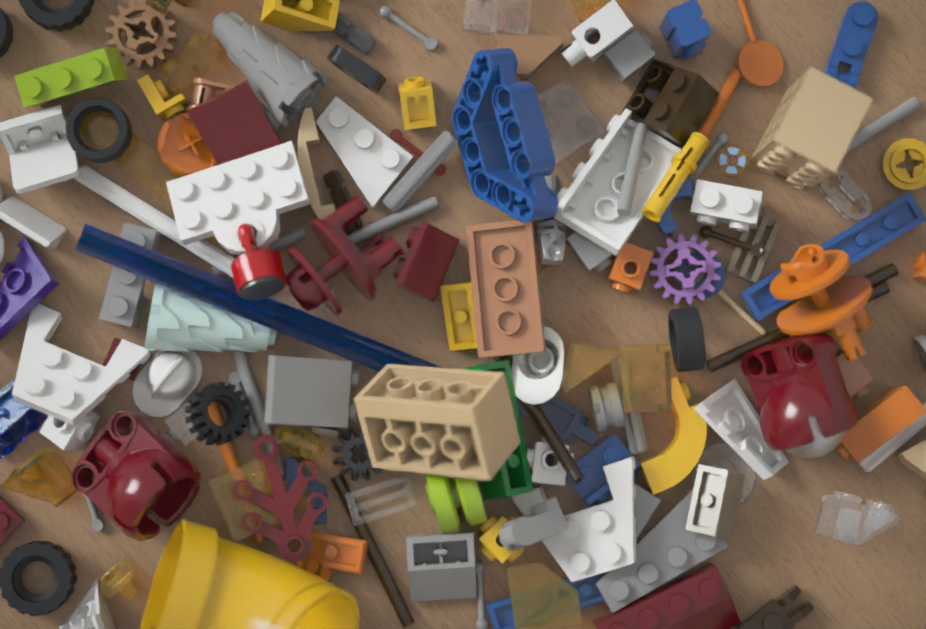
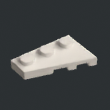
(364, 150)
(738, 424)

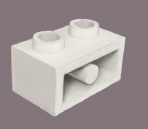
(726, 205)

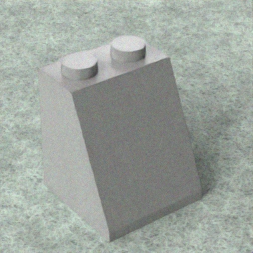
(310, 392)

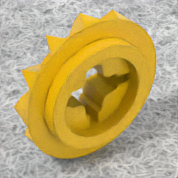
(895, 155)

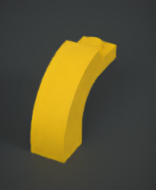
(685, 448)

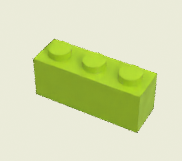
(71, 77)

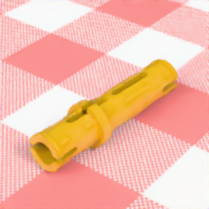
(682, 166)

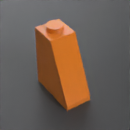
(880, 422)

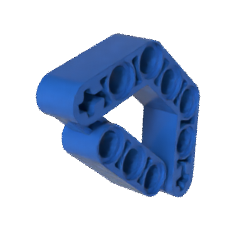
(504, 138)

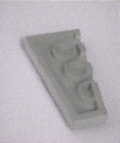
(660, 557)

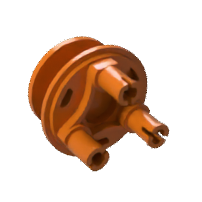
(823, 297)

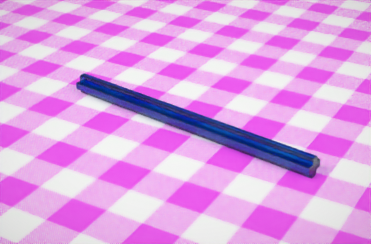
(224, 296)

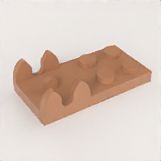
(506, 288)

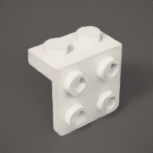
(39, 149)

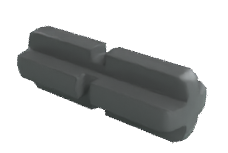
(355, 36)

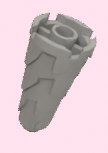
(273, 70)

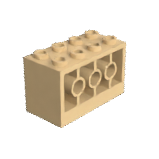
(811, 129)
(438, 421)

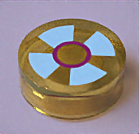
(731, 161)

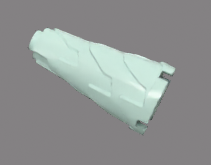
(190, 324)

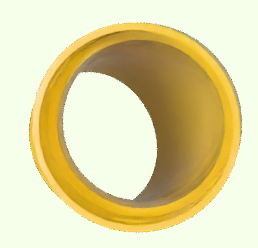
(233, 586)

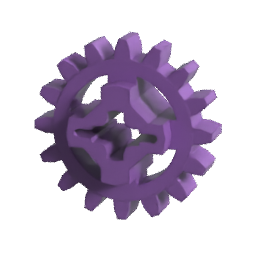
(683, 255)

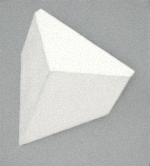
(91, 611)

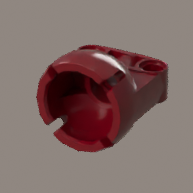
(136, 476)

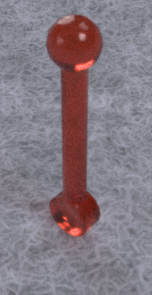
(397, 136)

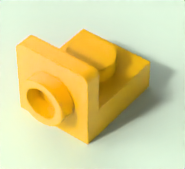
(156, 95)
(417, 103)

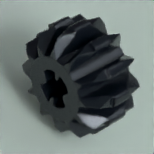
(347, 455)

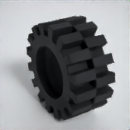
(233, 406)

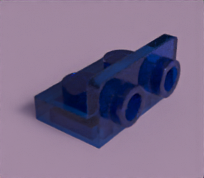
(16, 420)

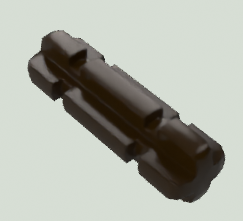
(340, 195)

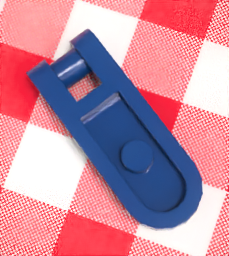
(852, 42)

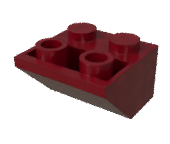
(426, 261)

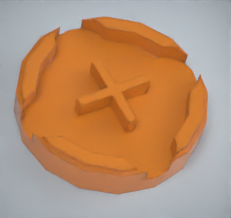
(182, 147)

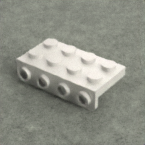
(594, 195)

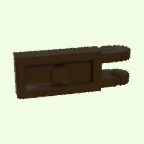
(772, 615)

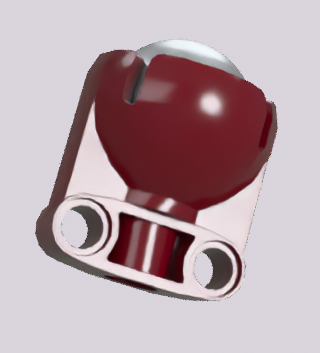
(800, 394)

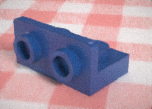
(595, 484)

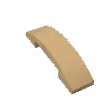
(309, 136)

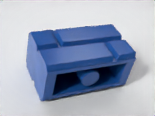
(685, 30)

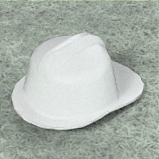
(539, 374)
(166, 382)

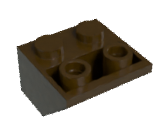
(671, 101)

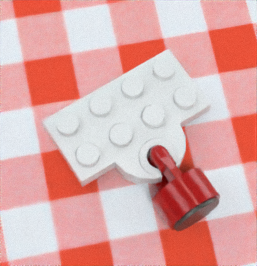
(242, 209)

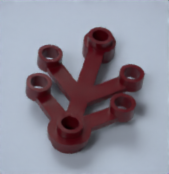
(282, 503)

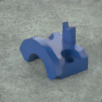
(667, 224)

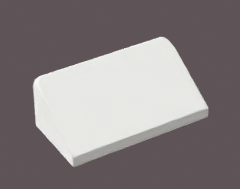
(31, 222)

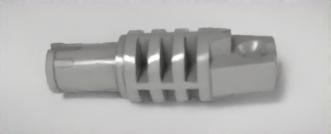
(551, 232)

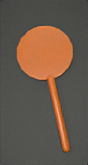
(758, 60)

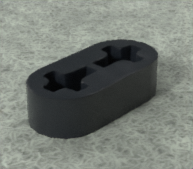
(356, 69)

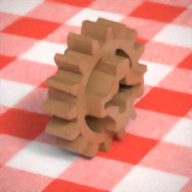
(136, 45)

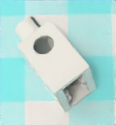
(609, 23)

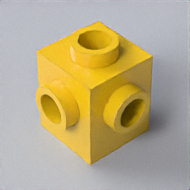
(490, 548)

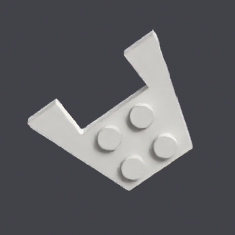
(62, 381)
(597, 536)

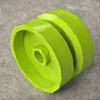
(452, 493)

